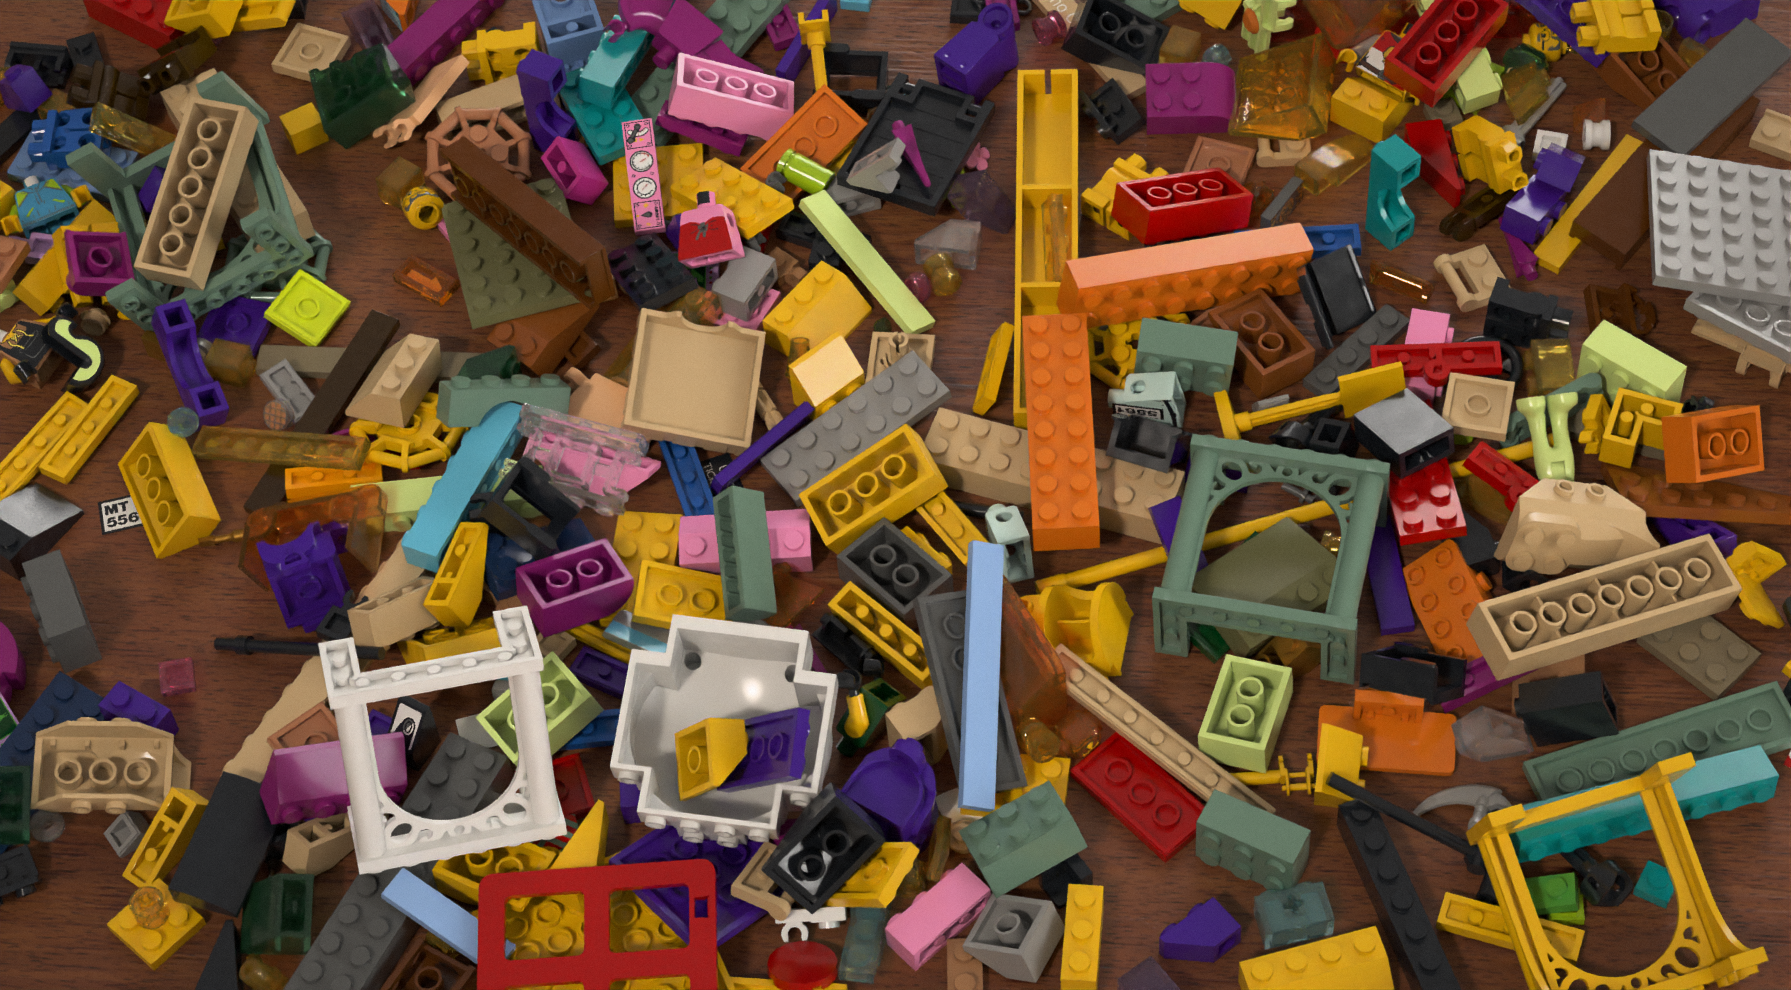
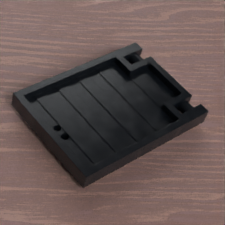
(942, 134)

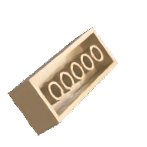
(196, 193)

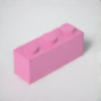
(1423, 329)
(937, 916)

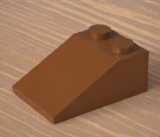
(1642, 74)
(543, 336)
(1268, 345)

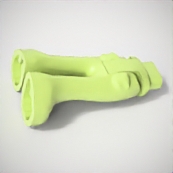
(1554, 461)

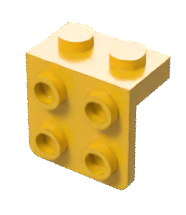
(1751, 566)

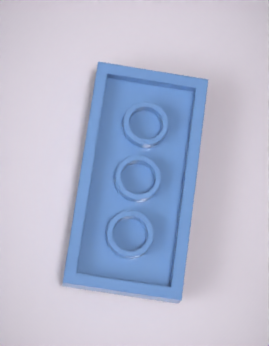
(23, 167)

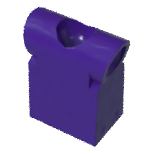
(1707, 17)
(979, 53)

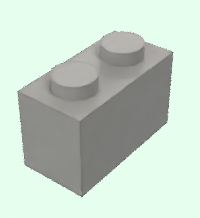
(745, 283)

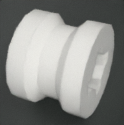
(1596, 134)

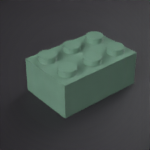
(1196, 353)
(1023, 839)
(1251, 842)

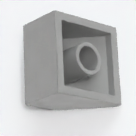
(1015, 936)

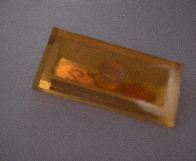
(1400, 282)

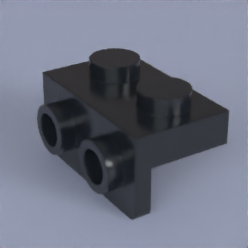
(1113, 111)
(18, 873)

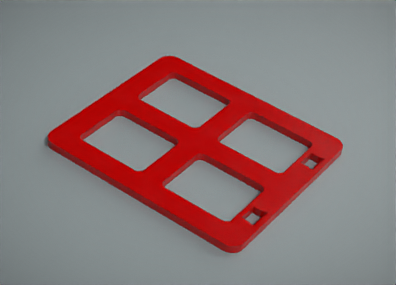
(597, 964)

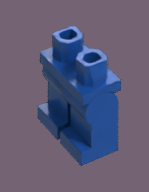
(62, 135)

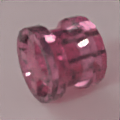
(1049, 27)

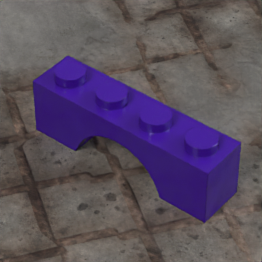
(540, 82)
(179, 344)

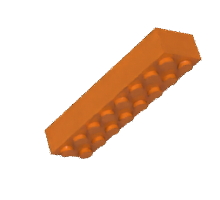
(1184, 275)
(1060, 432)

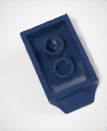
(505, 555)

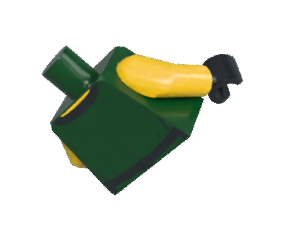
(866, 708)

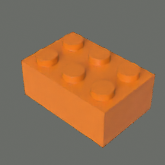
(1712, 443)

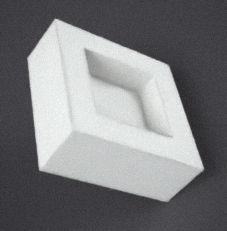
(1544, 139)

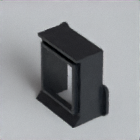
(843, 61)
(1151, 438)
(532, 485)
(1414, 672)

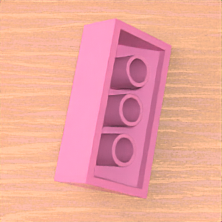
(730, 97)
(788, 540)

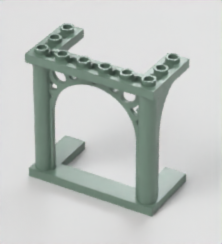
(270, 226)
(1208, 487)

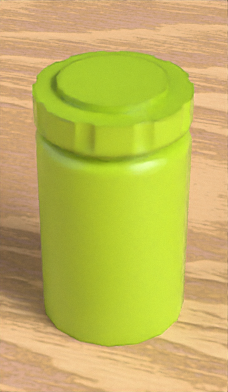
(804, 172)

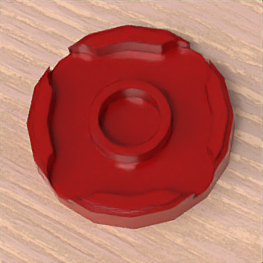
(802, 966)

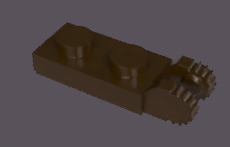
(1475, 213)

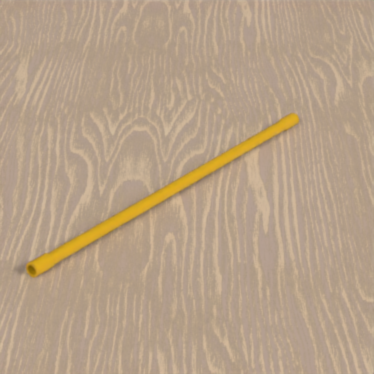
(1238, 532)

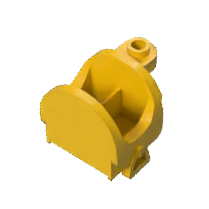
(1085, 622)

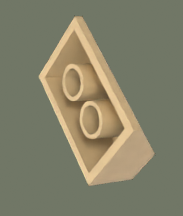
(398, 382)

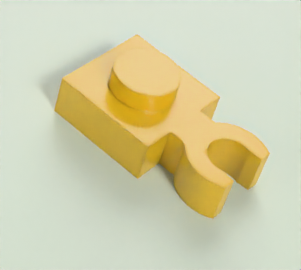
(1595, 421)

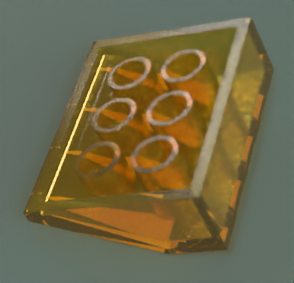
(1284, 91)

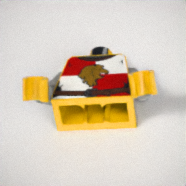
(1371, 57)

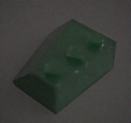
(360, 94)

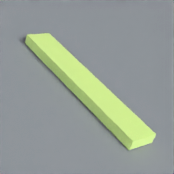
(866, 263)

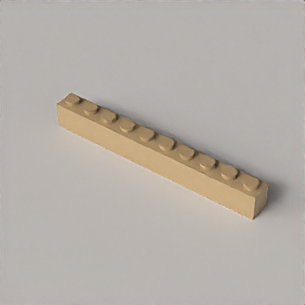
(310, 685)

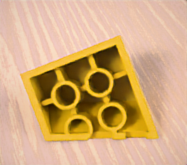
(442, 643)

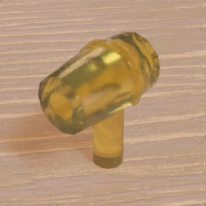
(261, 975)

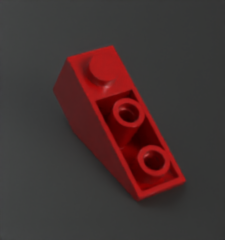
(1437, 163)

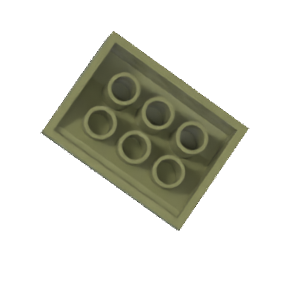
(1273, 568)

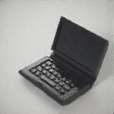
(1335, 293)

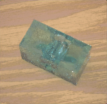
(1281, 927)

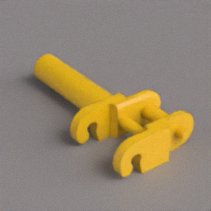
(1280, 776)

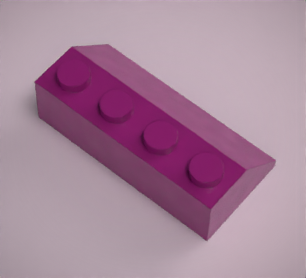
(313, 783)

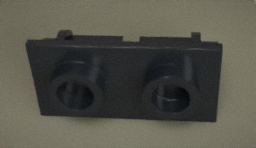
(844, 643)

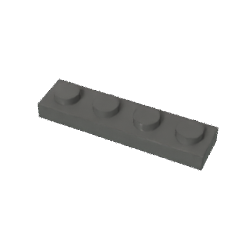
(1353, 353)

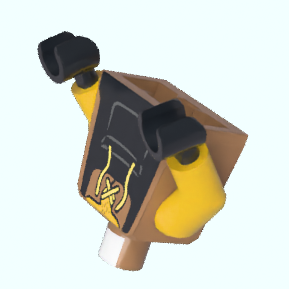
(25, 356)

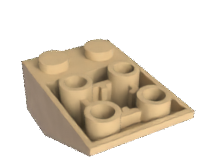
(919, 720)

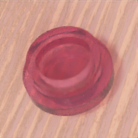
(919, 286)

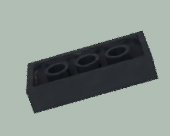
(225, 848)

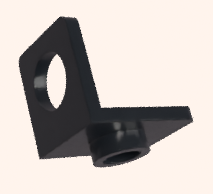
(1518, 580)

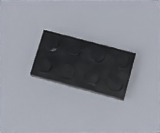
(650, 273)

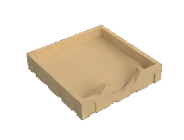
(693, 382)

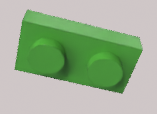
(1554, 893)

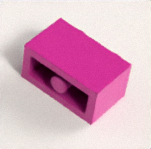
(574, 170)

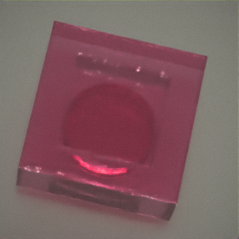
(177, 677)

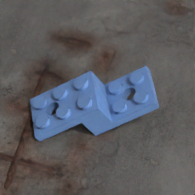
(569, 30)

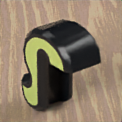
(77, 349)

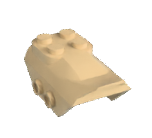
(1572, 527)
(105, 767)

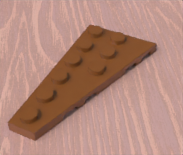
(1696, 501)

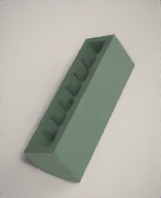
(744, 554)

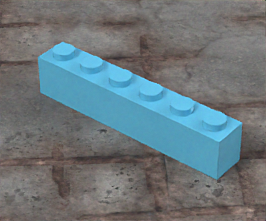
(467, 473)

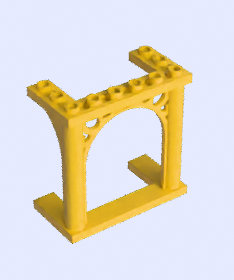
(1719, 952)

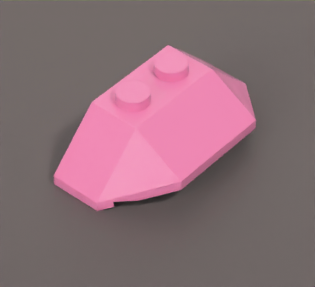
(573, 462)

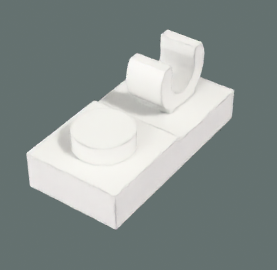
(826, 916)

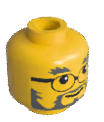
(1546, 41)
(423, 207)

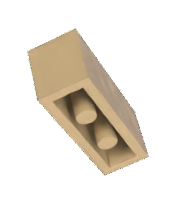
(393, 615)

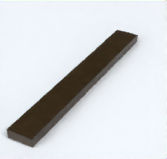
(331, 398)

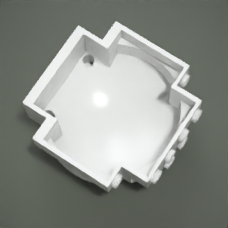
(720, 673)

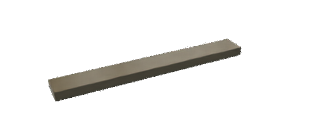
(320, 361)

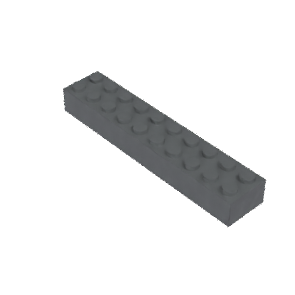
(367, 932)

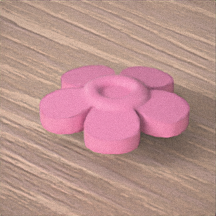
(978, 158)

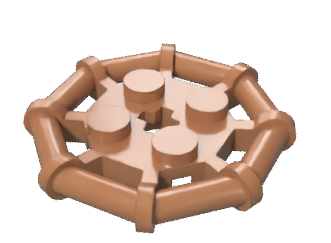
(483, 137)

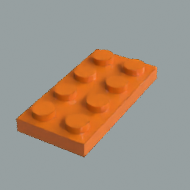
(817, 130)

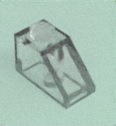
(955, 237)
(1490, 735)

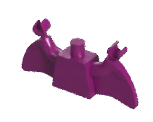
(675, 32)

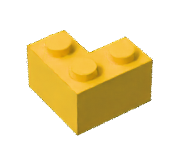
(1632, 422)

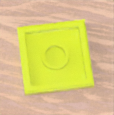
(307, 309)

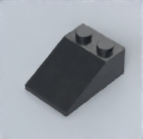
(1114, 36)
(32, 525)
(823, 848)

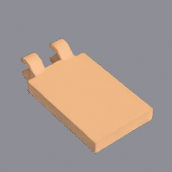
(427, 96)
(596, 398)

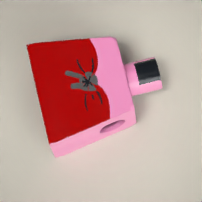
(708, 234)

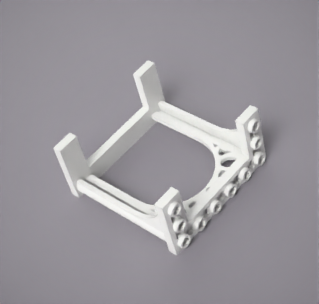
(349, 692)

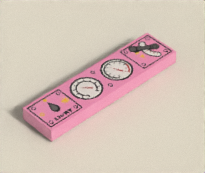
(643, 177)

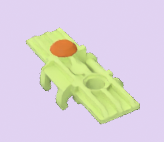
(1262, 19)

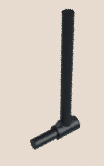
(1471, 854)

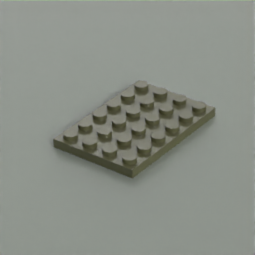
(494, 275)

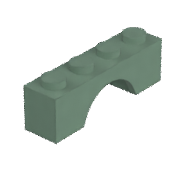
(466, 401)

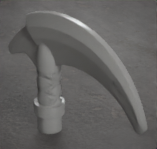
(1482, 797)

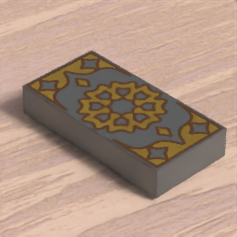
(1283, 204)

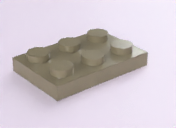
(1703, 654)

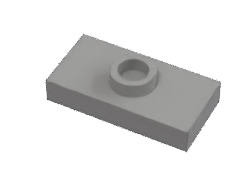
(286, 384)

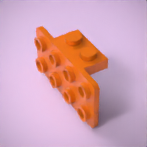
(1445, 596)
(1397, 732)

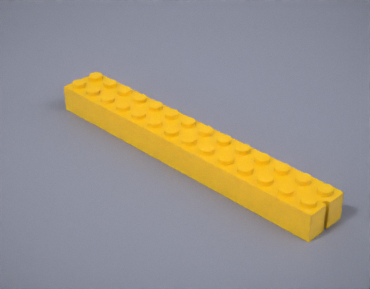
(1043, 166)

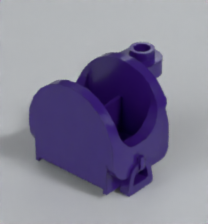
(307, 573)
(897, 792)

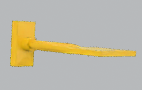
(815, 34)
(1355, 394)

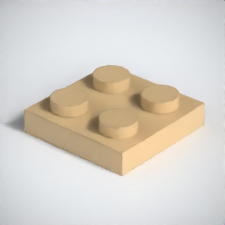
(309, 49)
(1478, 406)

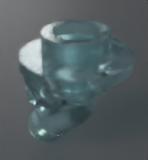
(1217, 54)
(182, 422)

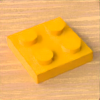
(160, 943)

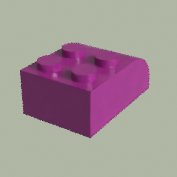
(1189, 97)
(574, 587)

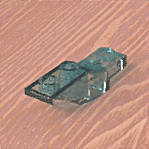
(864, 944)

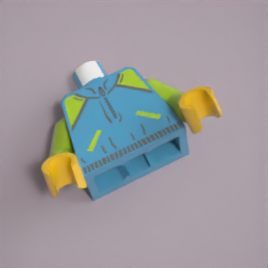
(44, 206)

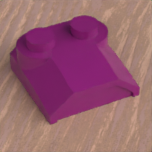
(96, 261)

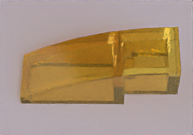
(1333, 163)

